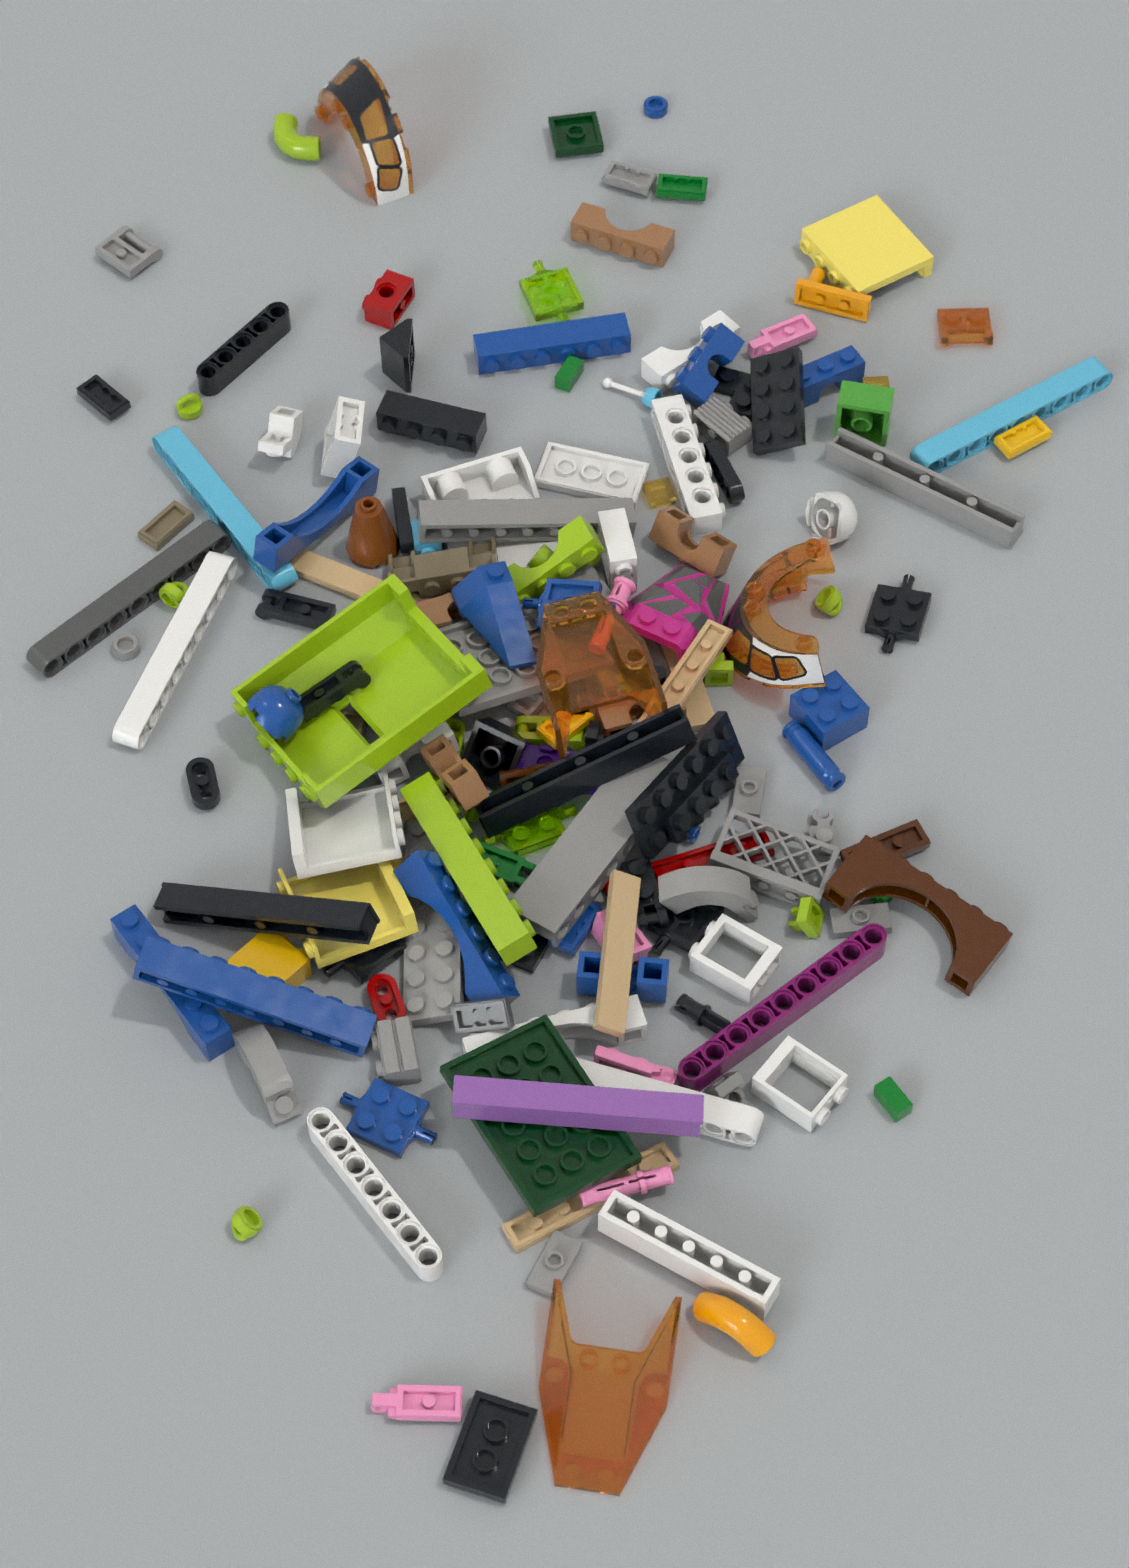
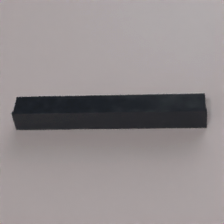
(585, 770)
(267, 913)

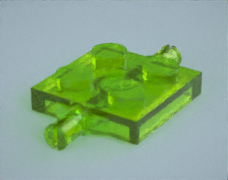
(551, 293)
(535, 832)

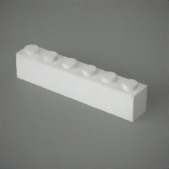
(688, 1254)

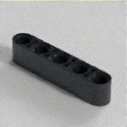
(243, 349)

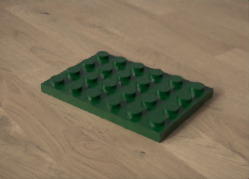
(543, 1160)

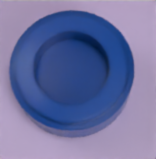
(655, 107)

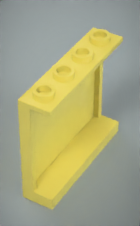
(865, 247)
(367, 884)

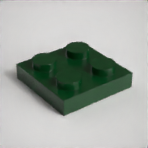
(575, 134)

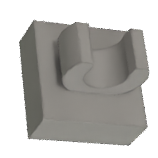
(726, 1085)

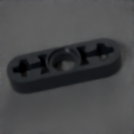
(724, 472)
(402, 520)

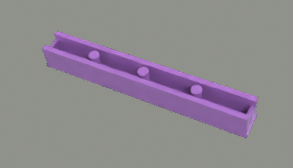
(577, 1106)

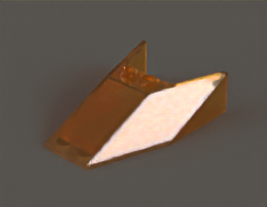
(591, 661)
(602, 1401)

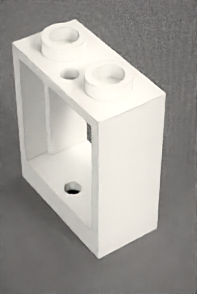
(342, 436)
(619, 556)
(741, 988)
(795, 1052)

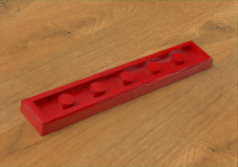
(701, 856)

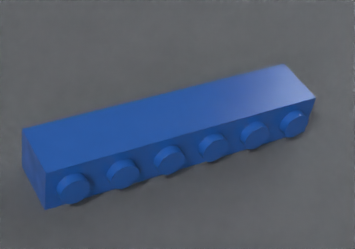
(551, 343)

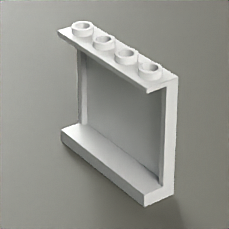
(349, 833)

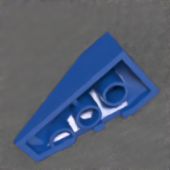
(493, 608)

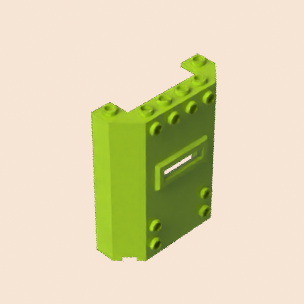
(412, 690)

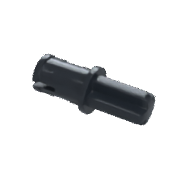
(701, 1014)

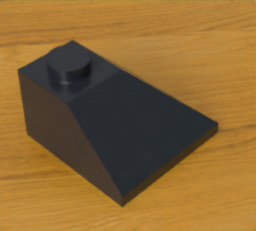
(493, 749)

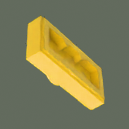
(1022, 437)

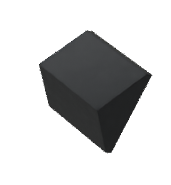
(399, 354)

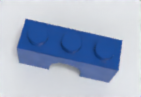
(833, 368)
(694, 380)
(647, 980)

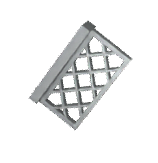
(771, 881)

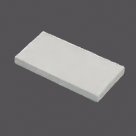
(590, 473)

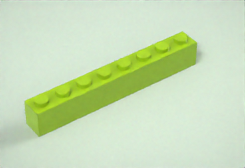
(468, 868)

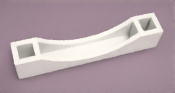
(576, 1024)

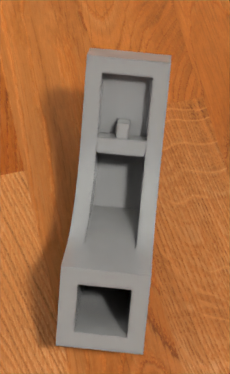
(708, 886)
(268, 1070)

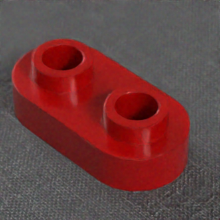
(388, 1003)

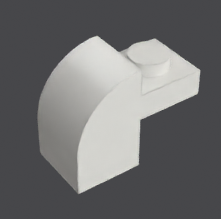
(283, 432)

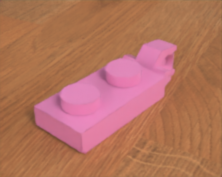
(782, 336)
(615, 1059)
(420, 1403)

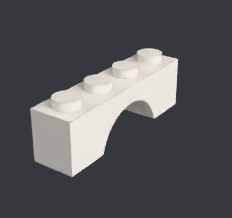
(663, 363)

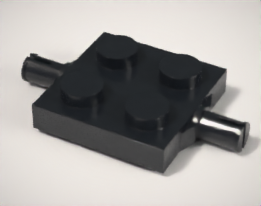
(898, 613)
(684, 927)
(368, 963)

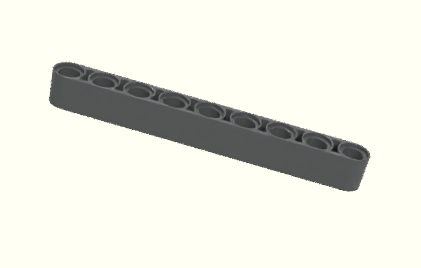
(126, 599)

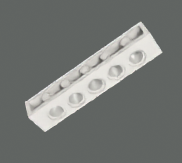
(687, 464)

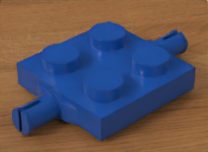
(559, 590)
(388, 1117)

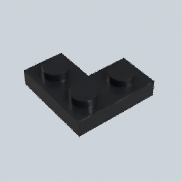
(737, 385)

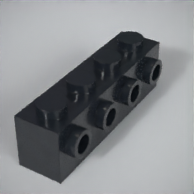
(431, 421)

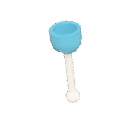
(646, 395)

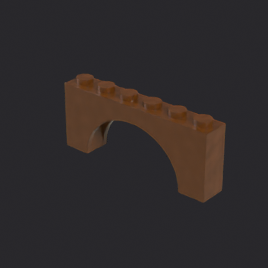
(878, 872)

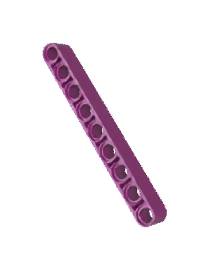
(777, 1019)

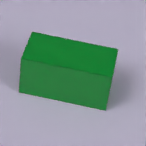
(569, 373)
(892, 1099)

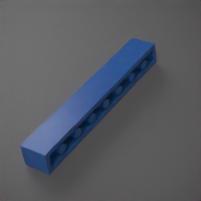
(254, 995)

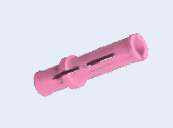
(629, 1185)

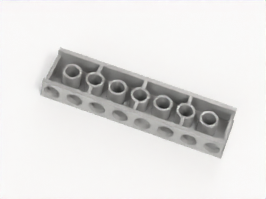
(584, 856)

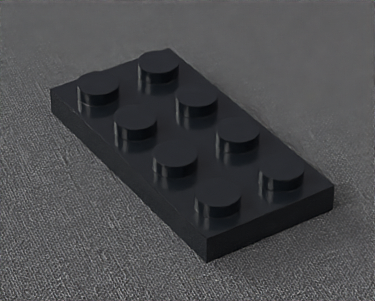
(777, 401)

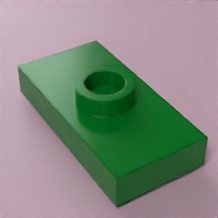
(682, 187)

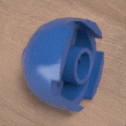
(278, 710)

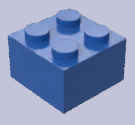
(830, 711)

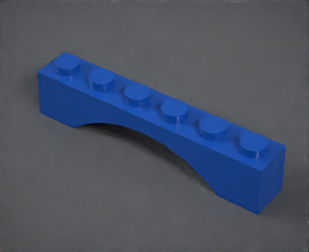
(285, 540)
(427, 880)
(201, 1020)

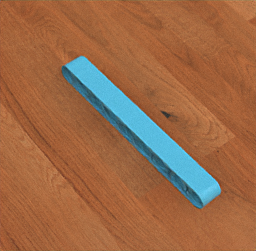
(1041, 400)
(218, 502)

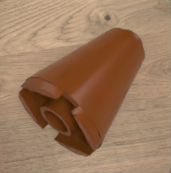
(371, 535)

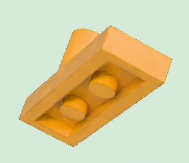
(831, 299)

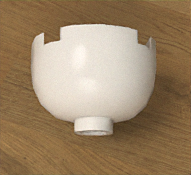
(831, 516)

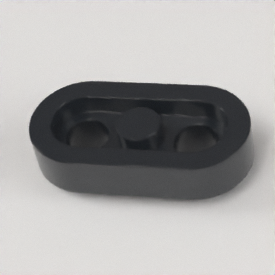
(204, 785)

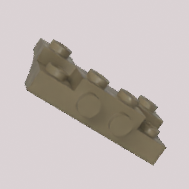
(441, 570)

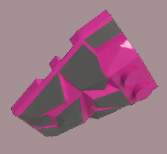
(677, 607)

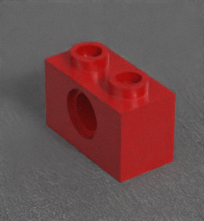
(388, 299)

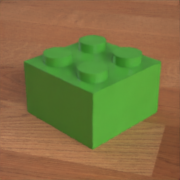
(865, 410)

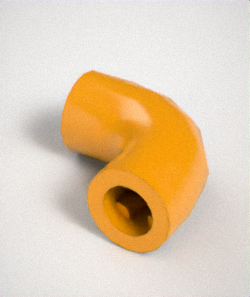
(734, 1321)

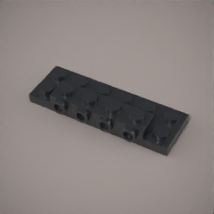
(686, 787)

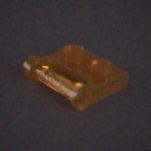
(964, 326)

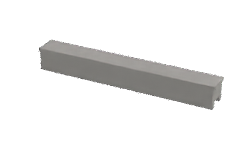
(925, 488)

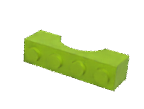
(575, 548)

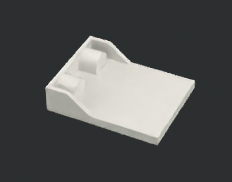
(491, 477)

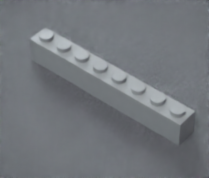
(510, 518)

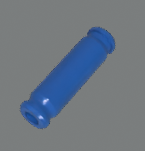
(813, 755)

